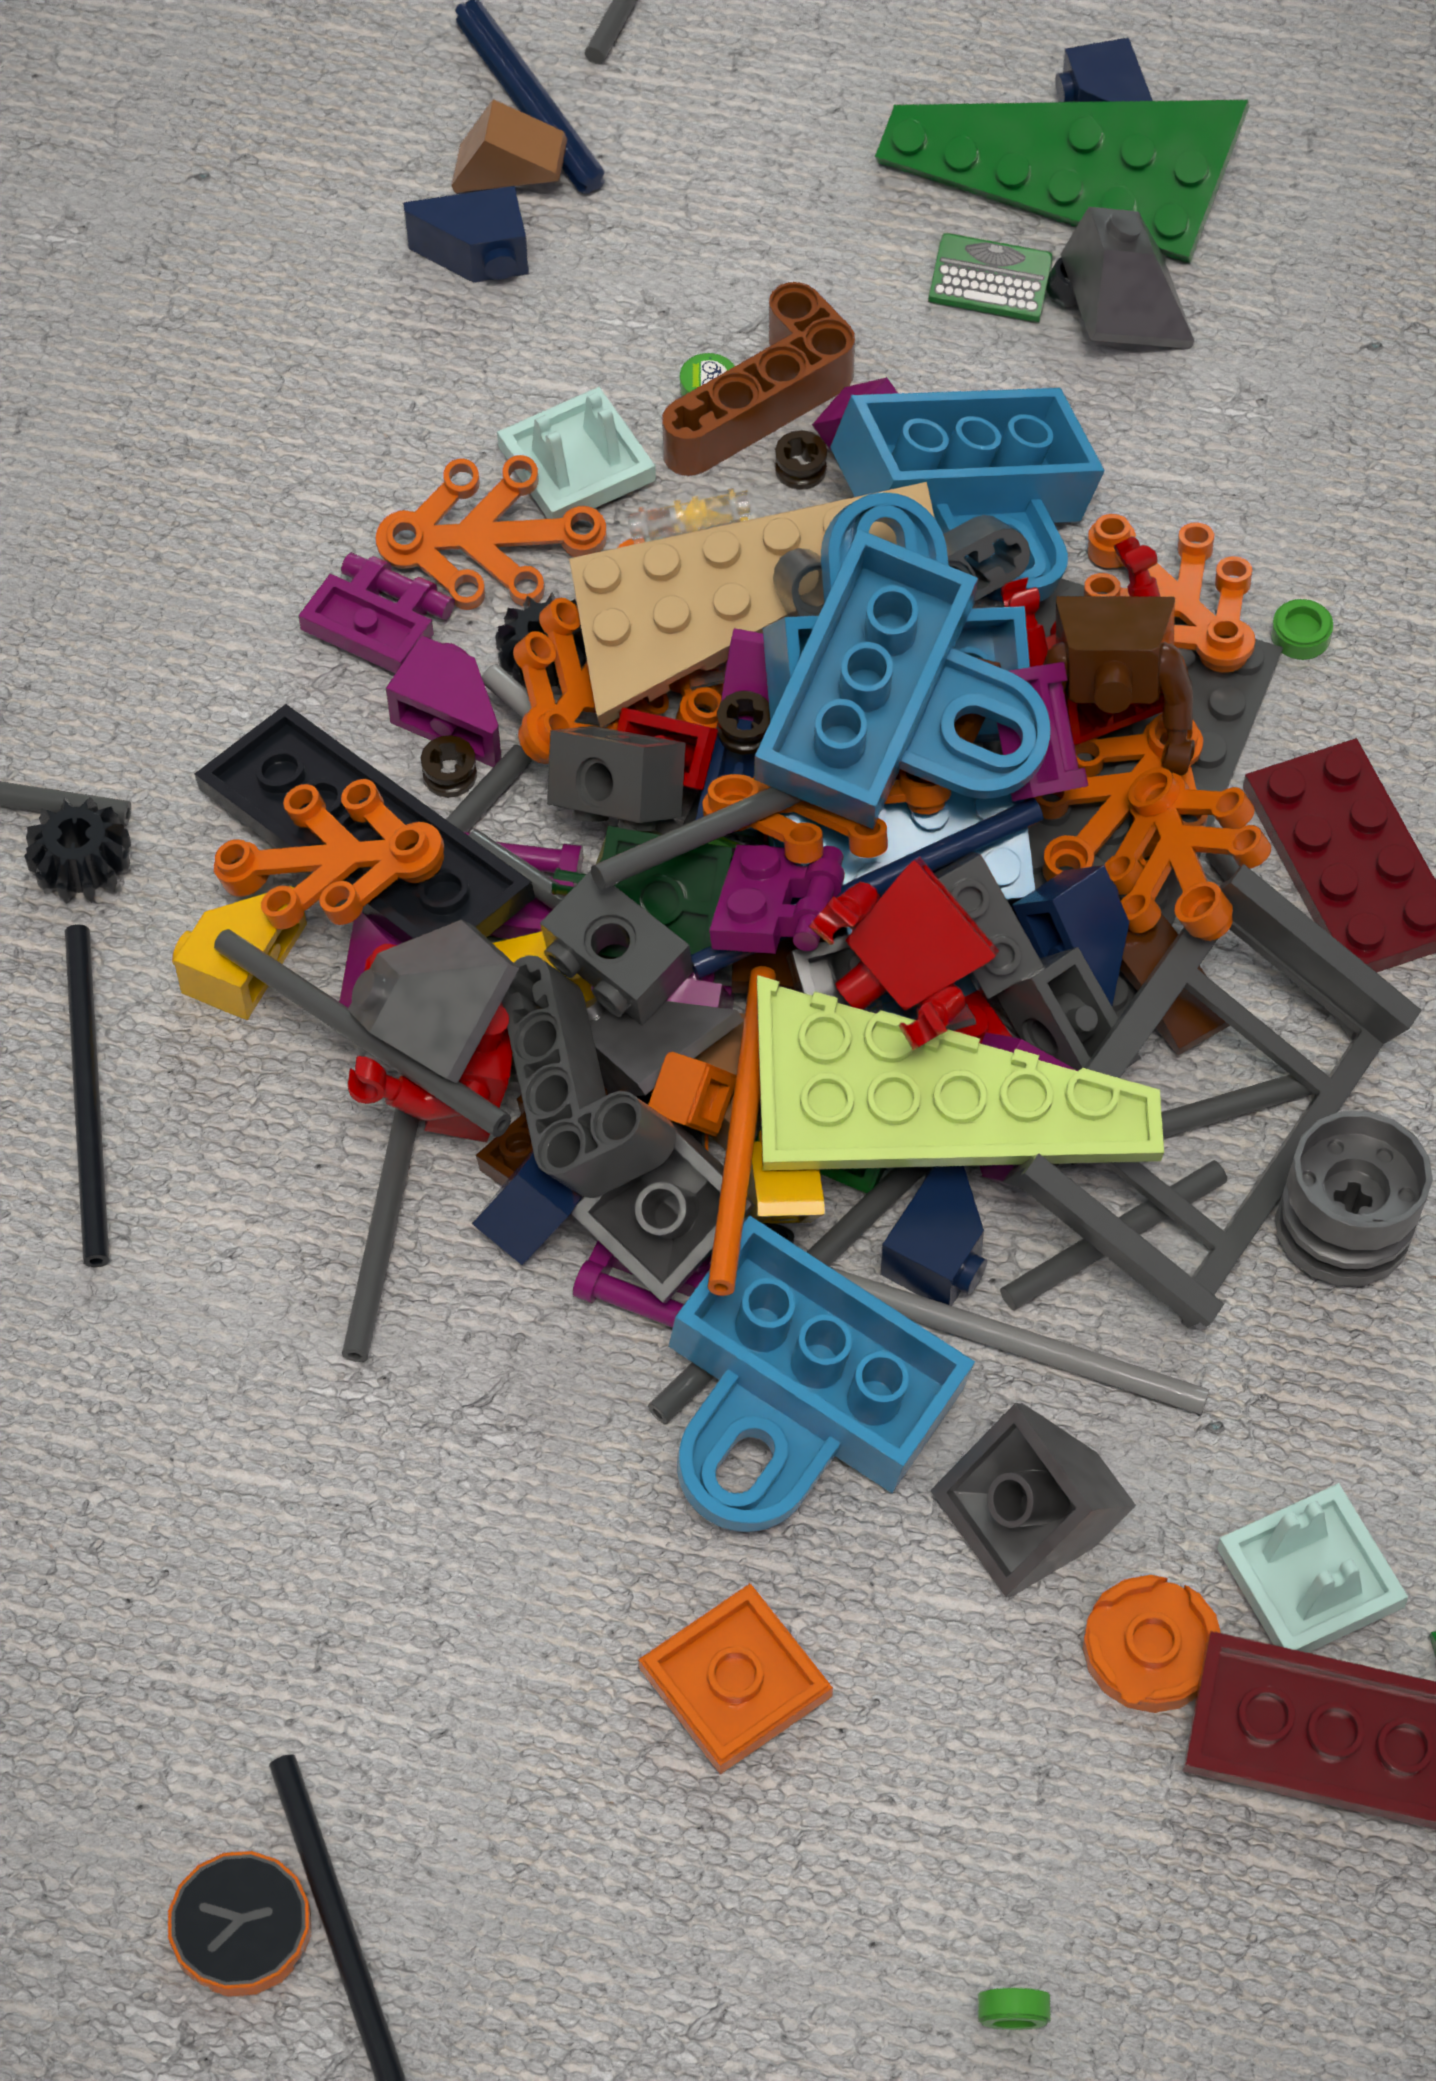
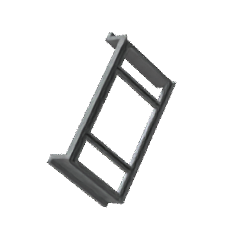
(1323, 971)

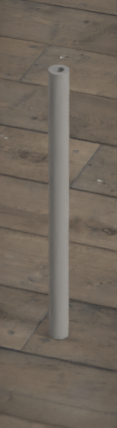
(1037, 1347)

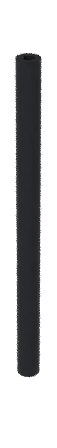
(86, 1097)
(336, 1920)

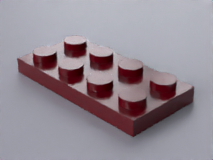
(1349, 853)
(1315, 1729)

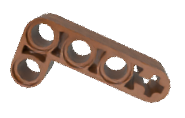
(801, 369)

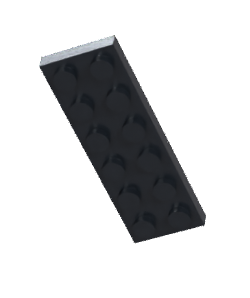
(292, 751)

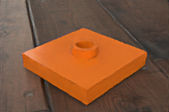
(735, 1678)

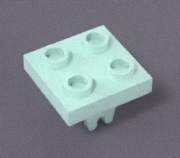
(580, 454)
(1312, 1572)

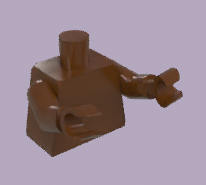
(1123, 655)

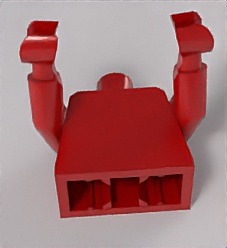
(1086, 718)
(909, 944)
(485, 1074)

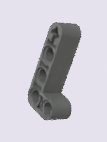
(970, 538)
(574, 1127)

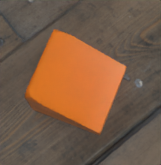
(692, 1093)

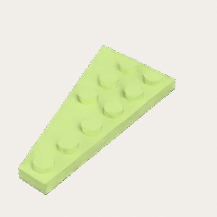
(855, 1095)

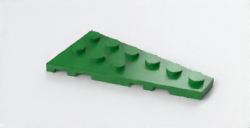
(1077, 156)

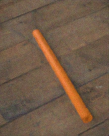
(739, 1150)

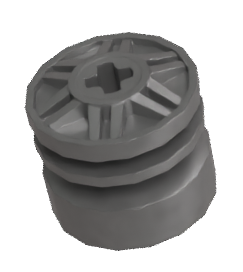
(1353, 1198)

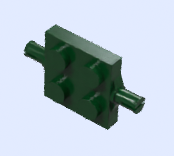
(676, 893)

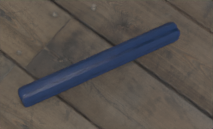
(527, 91)

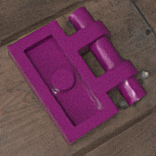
(368, 624)
(758, 898)

